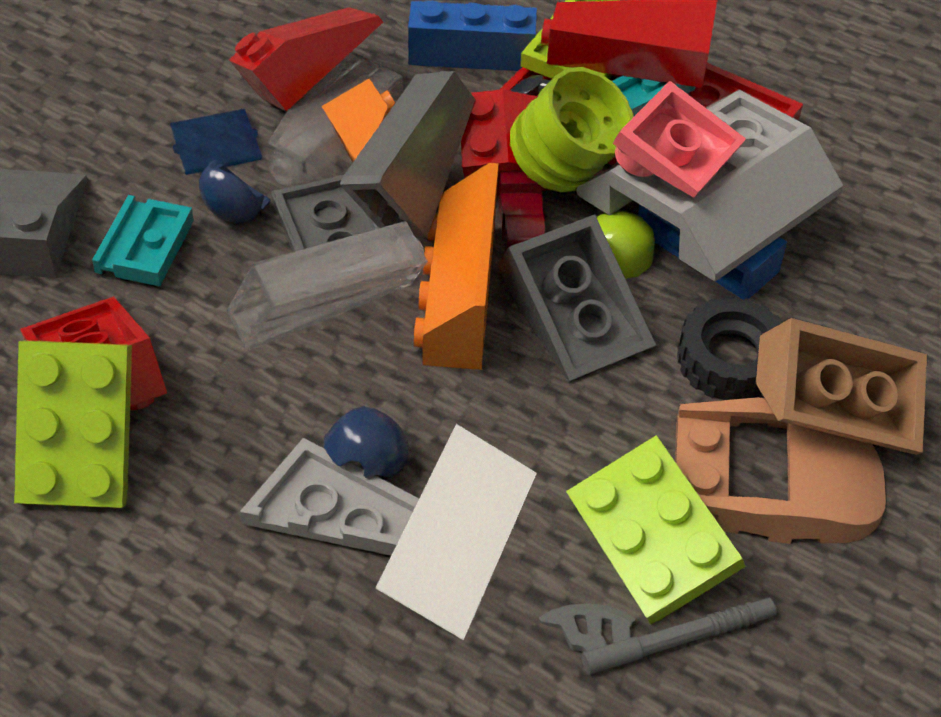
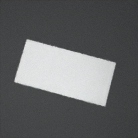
(457, 532)

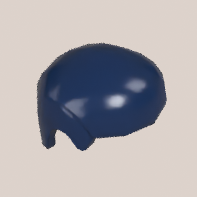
(229, 195)
(369, 439)

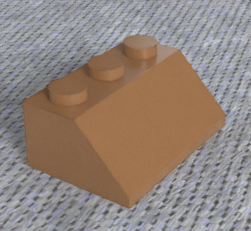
(844, 384)

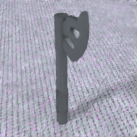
(599, 656)

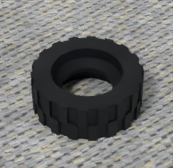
(717, 318)

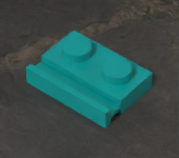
(143, 240)

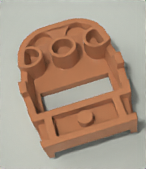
(832, 479)

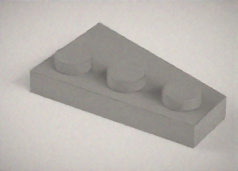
(330, 502)

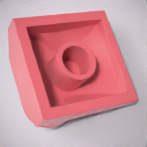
(676, 141)

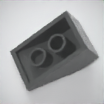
(36, 219)
(576, 298)

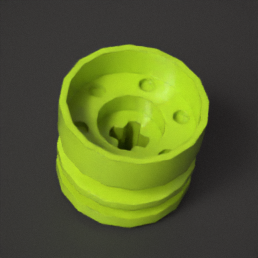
(569, 129)

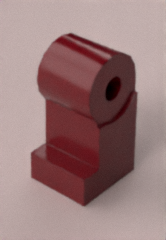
(520, 208)

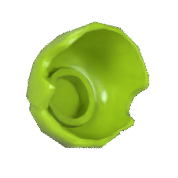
(629, 240)

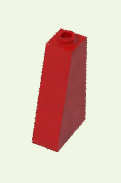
(633, 38)

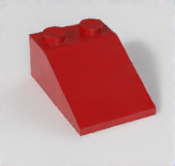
(295, 56)
(488, 131)
(107, 324)

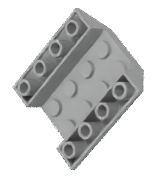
(749, 203)

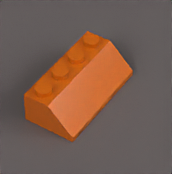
(458, 273)

